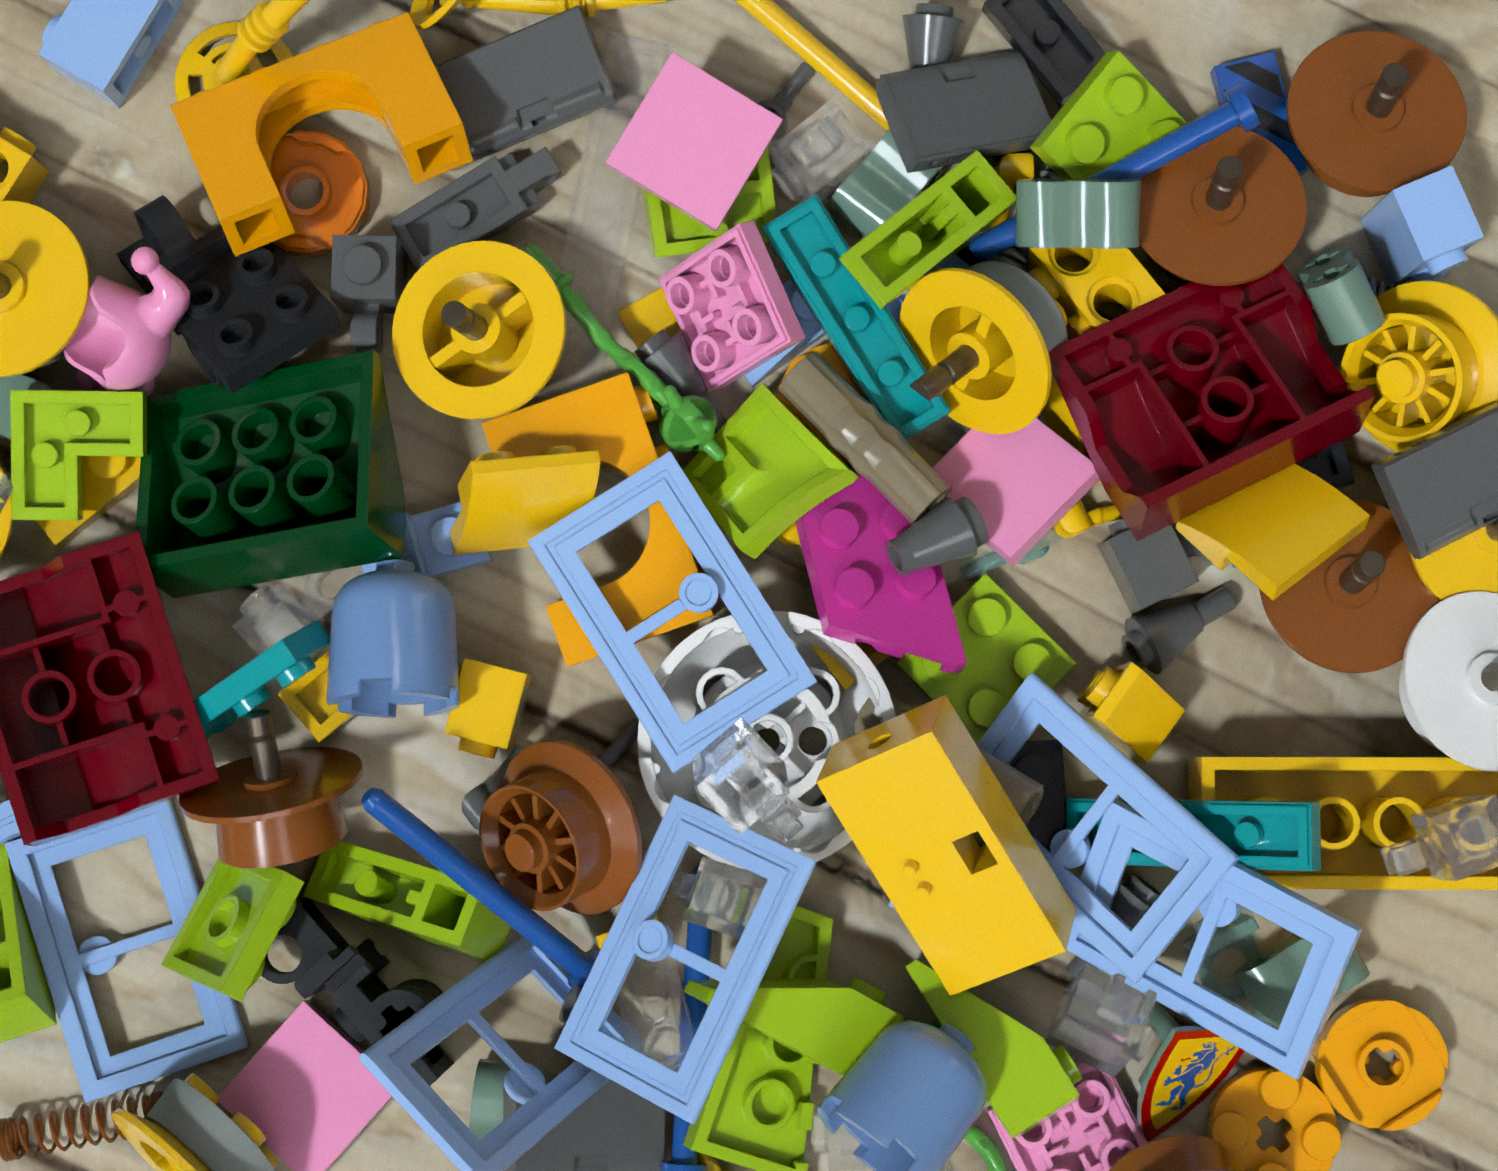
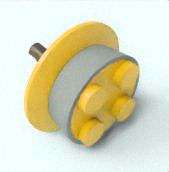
(984, 343)
(194, 1134)

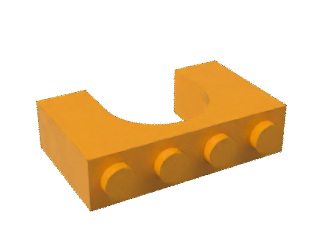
(371, 72)
(612, 420)

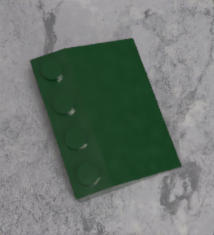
(271, 478)

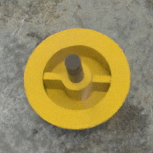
(479, 330)

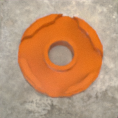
(344, 196)

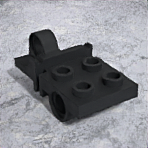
(243, 308)
(349, 974)

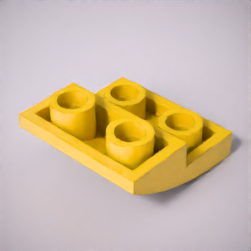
(518, 497)
(1276, 528)

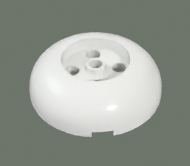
(722, 660)

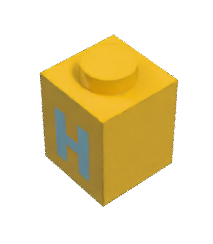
(488, 708)

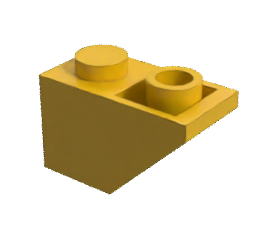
(1129, 710)

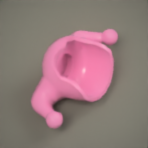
(128, 332)

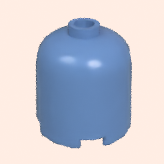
(393, 643)
(909, 1097)

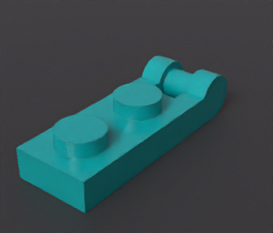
(247, 686)

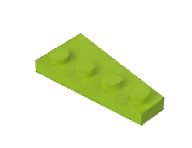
(763, 1090)

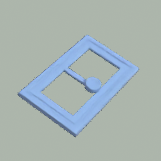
(698, 592)
(1209, 858)
(638, 934)
(1331, 934)
(66, 966)
(542, 1105)

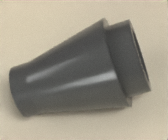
(939, 537)

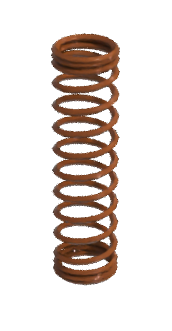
(11, 1133)

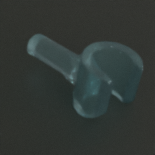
(994, 560)

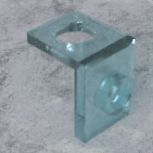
(1230, 936)

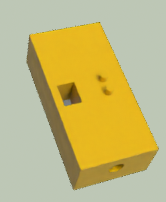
(947, 846)

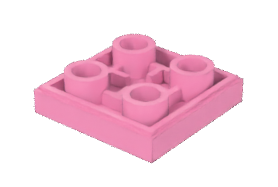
(694, 142)
(731, 306)
(1017, 483)
(307, 1091)
(1083, 1135)

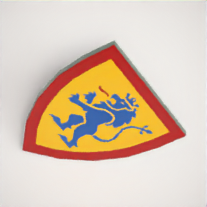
(1180, 1072)

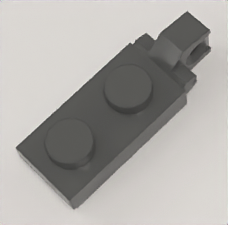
(475, 205)

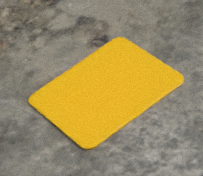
(648, 317)

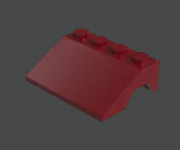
(1204, 396)
(93, 694)

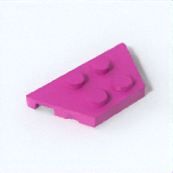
(861, 591)

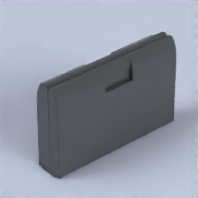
(528, 82)
(962, 107)
(1444, 483)
(603, 1134)

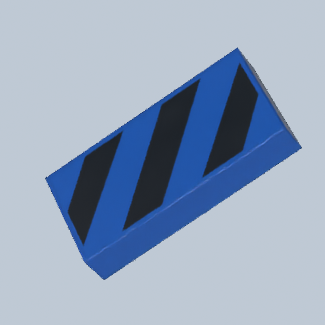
(1267, 94)

